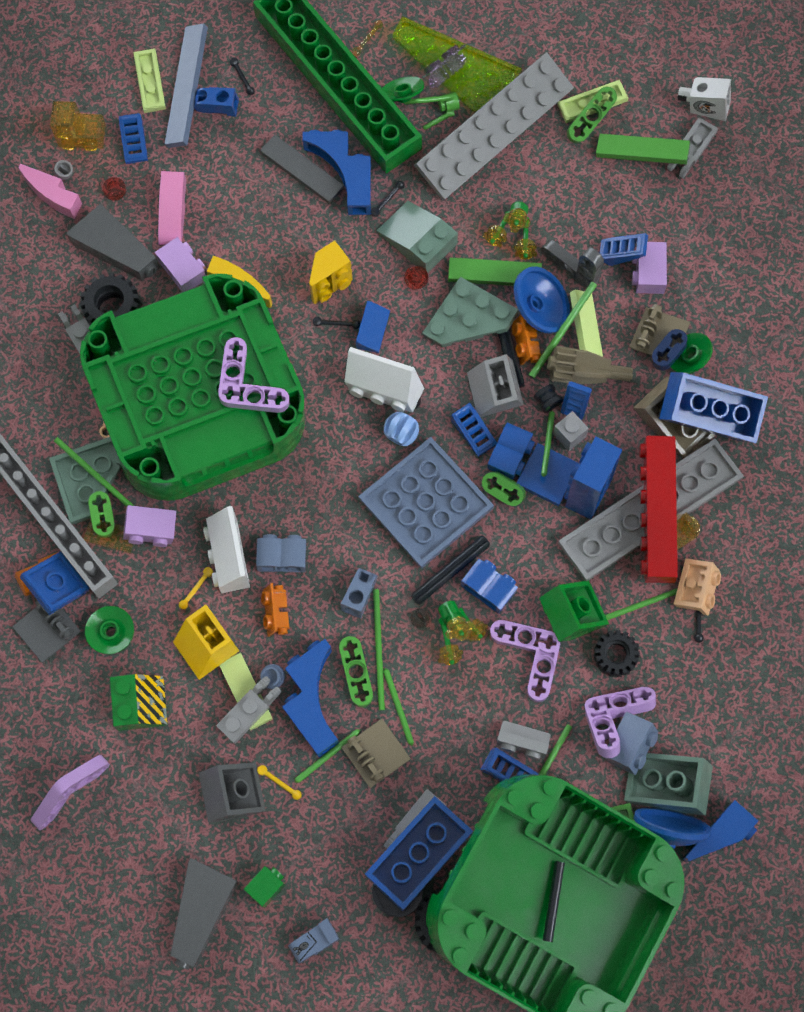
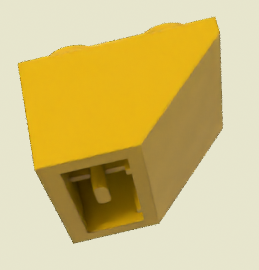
(329, 272)
(204, 642)

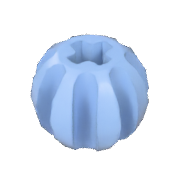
(401, 428)

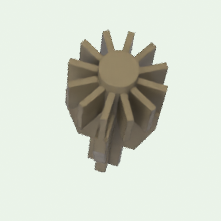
(584, 367)

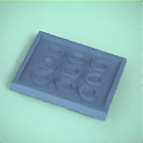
(426, 502)

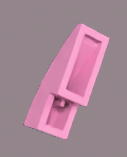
(51, 191)
(171, 206)

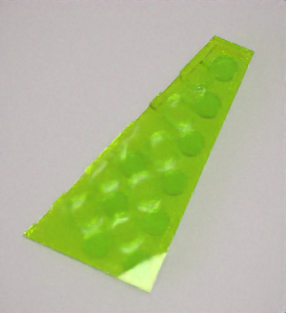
(473, 83)

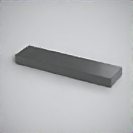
(302, 169)

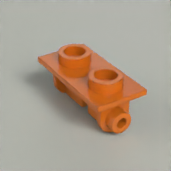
(525, 348)
(273, 600)

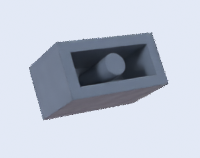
(635, 741)

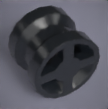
(548, 398)

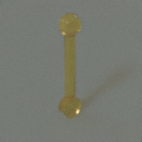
(356, 51)

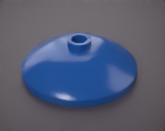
(541, 299)
(673, 826)

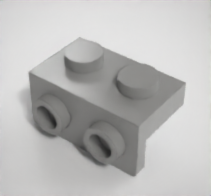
(523, 739)

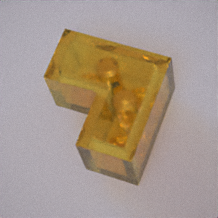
(76, 129)

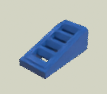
(132, 124)
(610, 247)
(576, 399)
(466, 434)
(496, 773)

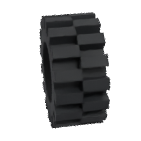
(622, 640)

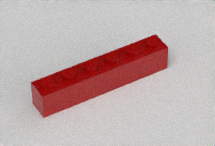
(659, 509)

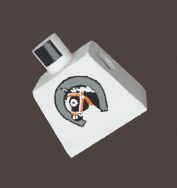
(708, 97)

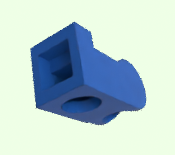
(216, 100)

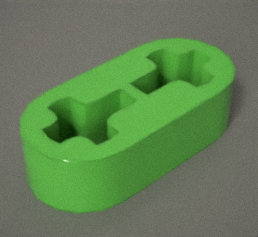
(506, 483)
(95, 515)

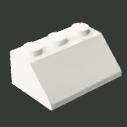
(382, 380)
(226, 551)

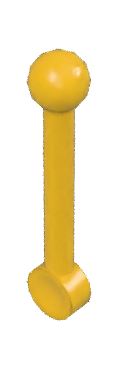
(183, 604)
(262, 770)

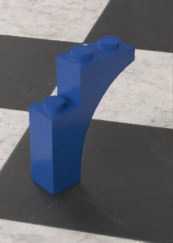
(353, 170)
(305, 708)

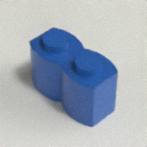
(510, 451)
(489, 585)

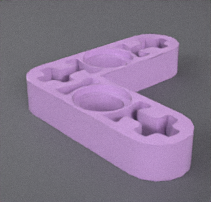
(236, 383)
(541, 652)
(606, 715)
(65, 787)

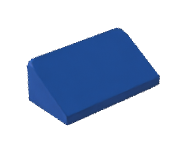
(372, 327)

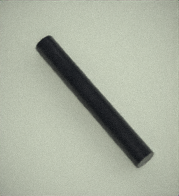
(553, 902)

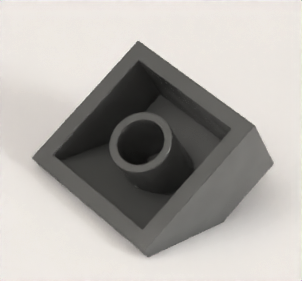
(231, 791)

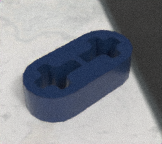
(665, 346)

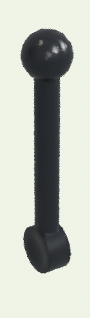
(234, 62)
(376, 210)
(317, 321)
(698, 636)

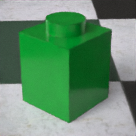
(265, 886)

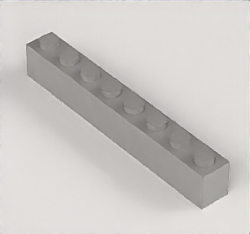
(54, 522)

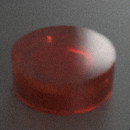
(114, 188)
(416, 277)

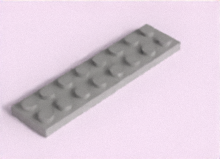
(494, 126)
(618, 528)

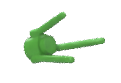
(446, 103)

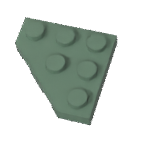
(469, 315)
(78, 484)

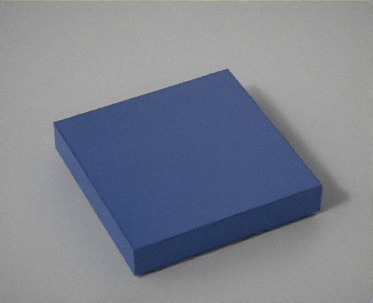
(554, 484)
(54, 583)

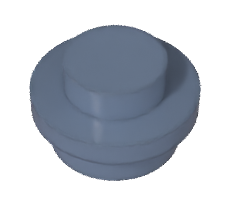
(275, 674)

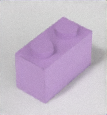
(181, 265)
(651, 269)
(149, 525)

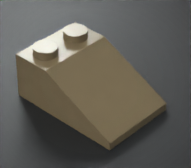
(687, 438)

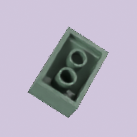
(419, 235)
(671, 784)

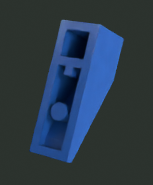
(728, 829)

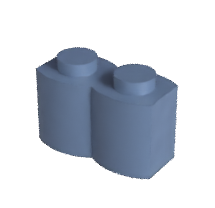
(281, 554)

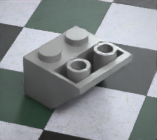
(495, 386)

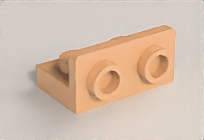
(697, 586)

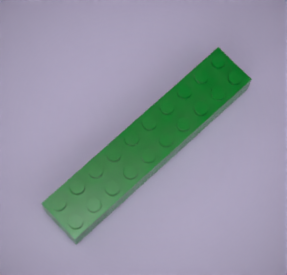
(340, 80)

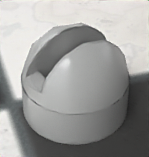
(64, 166)

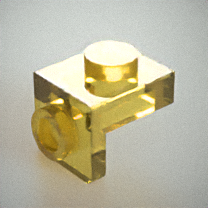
(687, 530)

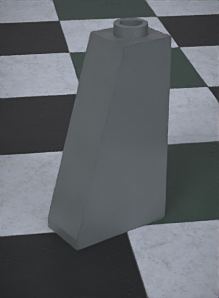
(110, 241)
(200, 911)

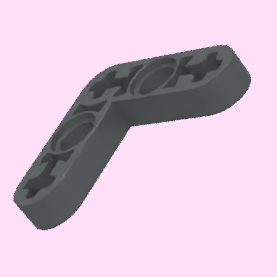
(583, 271)

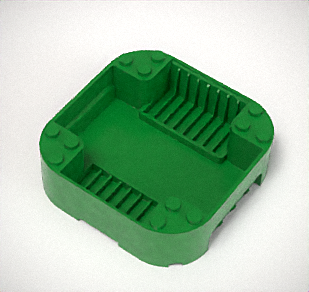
(160, 383)
(612, 904)

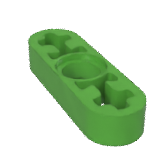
(606, 106)
(358, 652)

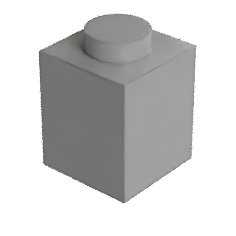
(570, 431)

